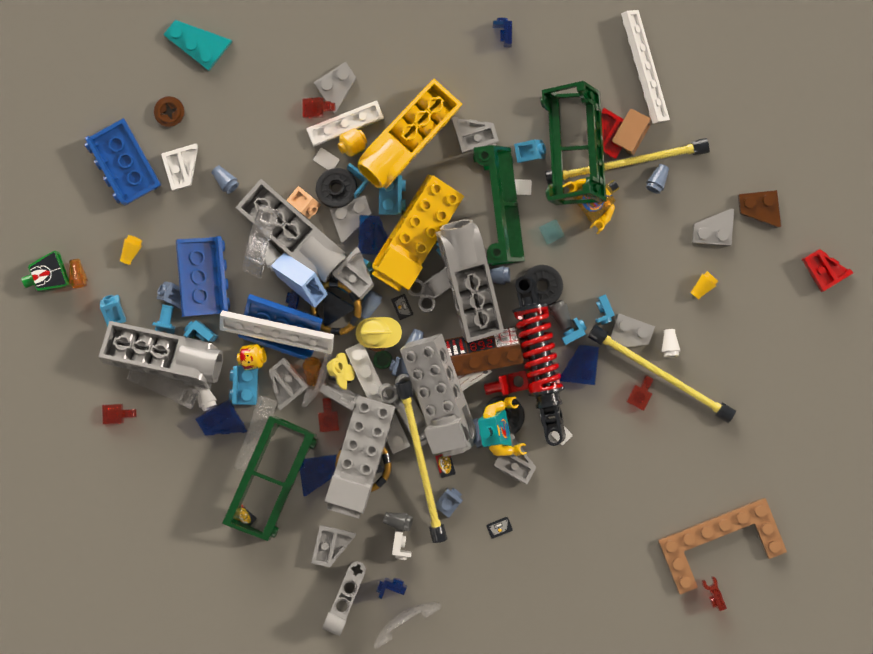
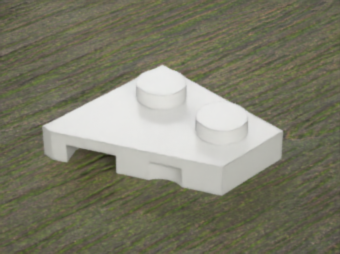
(180, 166)

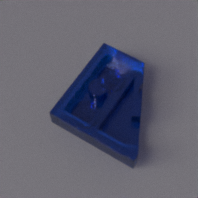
(371, 234)
(316, 472)

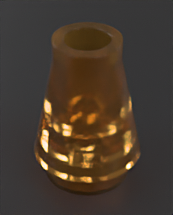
(77, 275)
(311, 369)

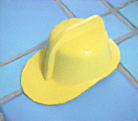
(378, 332)

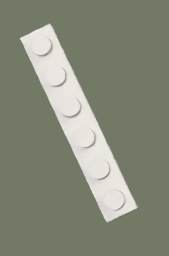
(645, 66)
(276, 332)
(370, 383)

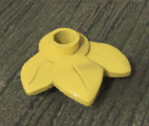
(341, 370)

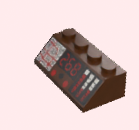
(486, 353)

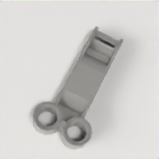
(432, 289)
(420, 421)
(336, 619)

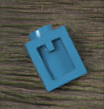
(530, 150)
(604, 306)
(112, 309)
(572, 335)

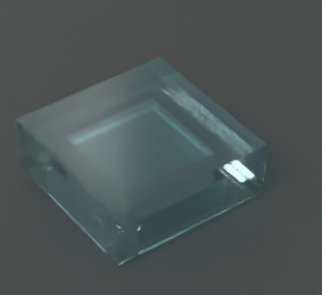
(551, 232)

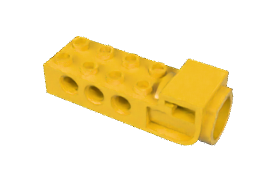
(408, 135)
(415, 234)

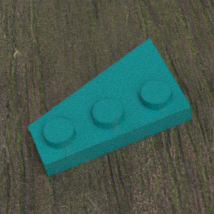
(198, 43)

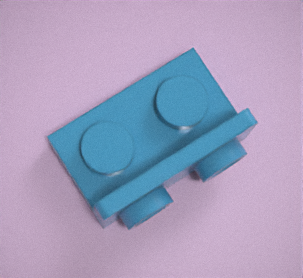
(391, 198)
(200, 330)
(244, 386)

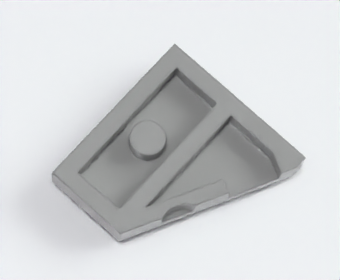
(336, 84)
(474, 133)
(347, 218)
(715, 229)
(354, 274)
(631, 332)
(286, 382)
(344, 397)
(516, 466)
(330, 545)

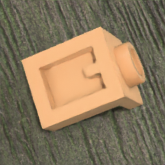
(303, 202)

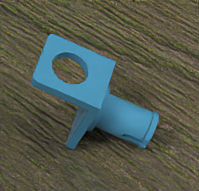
(355, 171)
(165, 320)

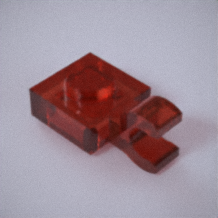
(315, 107)
(640, 396)
(114, 413)
(328, 419)
(716, 598)

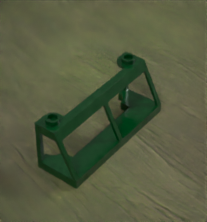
(500, 165)
(595, 184)
(233, 513)

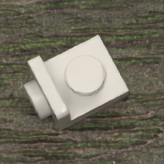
(399, 541)

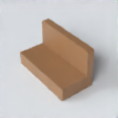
(632, 131)

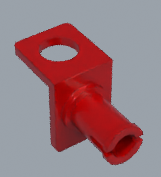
(506, 384)

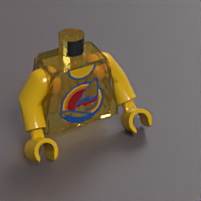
(597, 213)

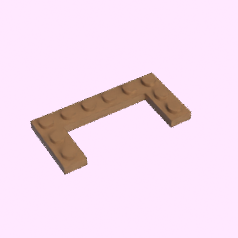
(753, 513)

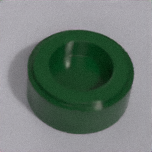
(382, 359)

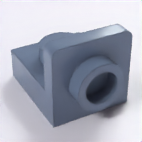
(169, 293)
(398, 367)
(449, 501)

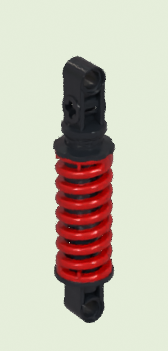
(545, 379)

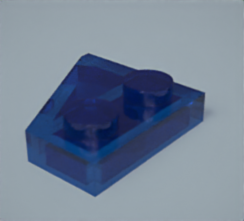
(582, 366)
(221, 420)

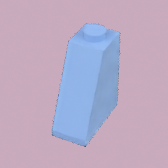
(300, 279)

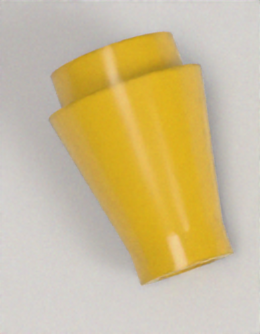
(130, 248)
(704, 285)

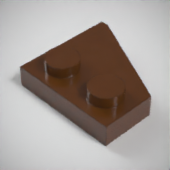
(761, 206)

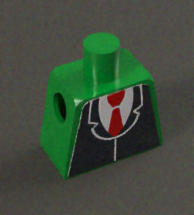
(47, 273)

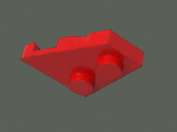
(610, 126)
(825, 270)

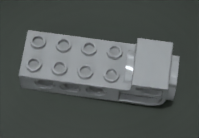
(295, 232)
(470, 279)
(161, 354)
(440, 396)
(360, 457)

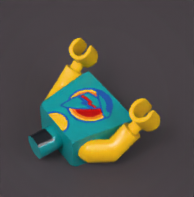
(495, 429)

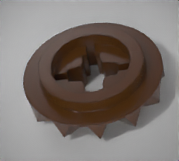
(161, 107)

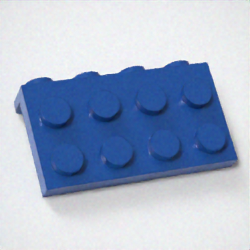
(122, 162)
(202, 276)
(275, 312)

